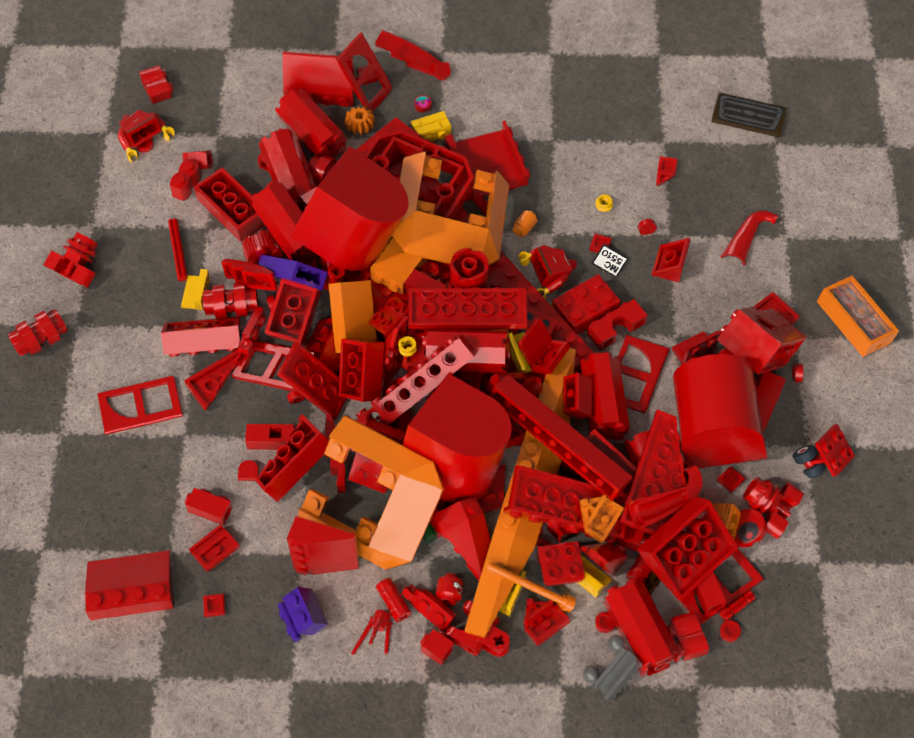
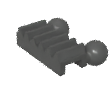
(617, 672)

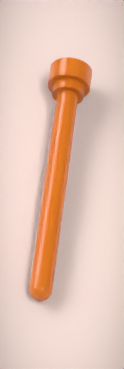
(565, 602)

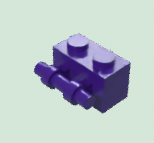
(301, 613)

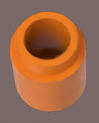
(524, 223)

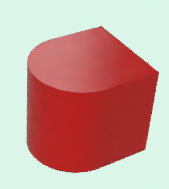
(352, 212)
(718, 411)
(463, 436)

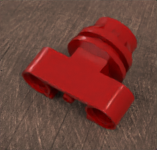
(73, 262)
(765, 497)

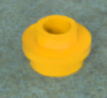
(604, 199)

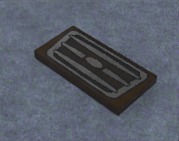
(749, 115)

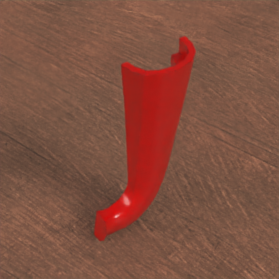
(743, 238)
(656, 507)

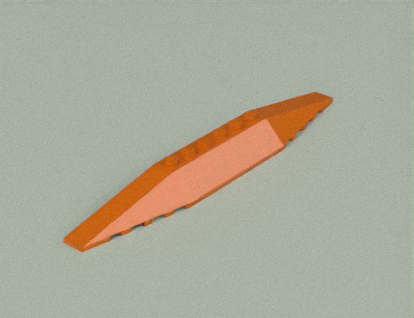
(513, 537)

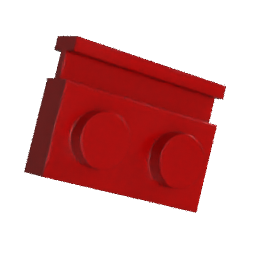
(214, 548)

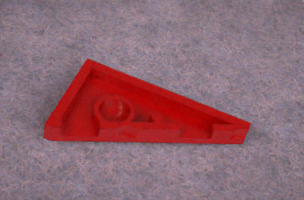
(209, 381)

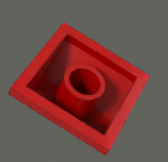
(671, 260)

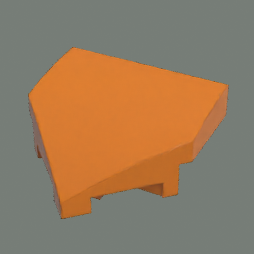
(599, 516)

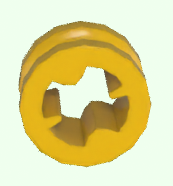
(409, 351)

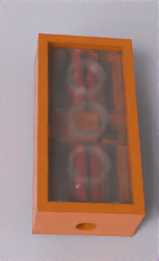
(857, 316)

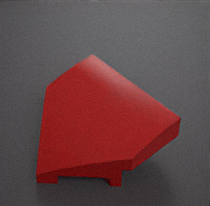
(543, 620)

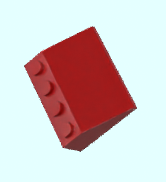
(318, 77)
(688, 547)
(321, 548)
(128, 585)

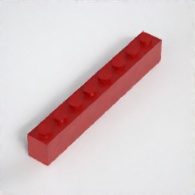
(561, 438)

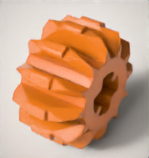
(359, 120)

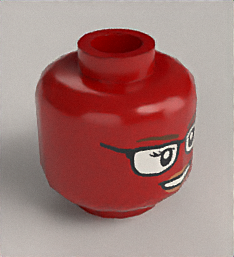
(449, 589)

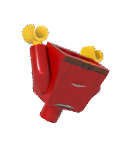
(138, 128)
(550, 266)

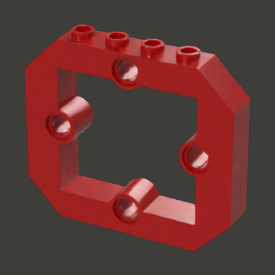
(452, 163)

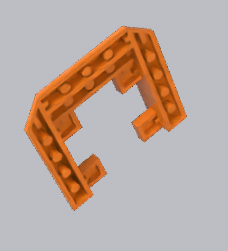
(440, 237)
(409, 508)

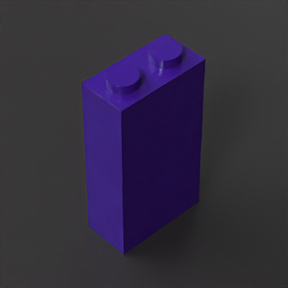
(294, 271)

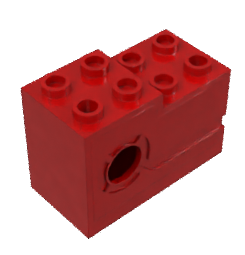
(761, 346)

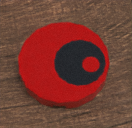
(750, 528)

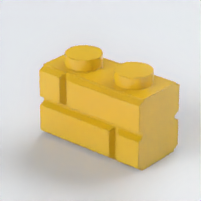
(432, 126)

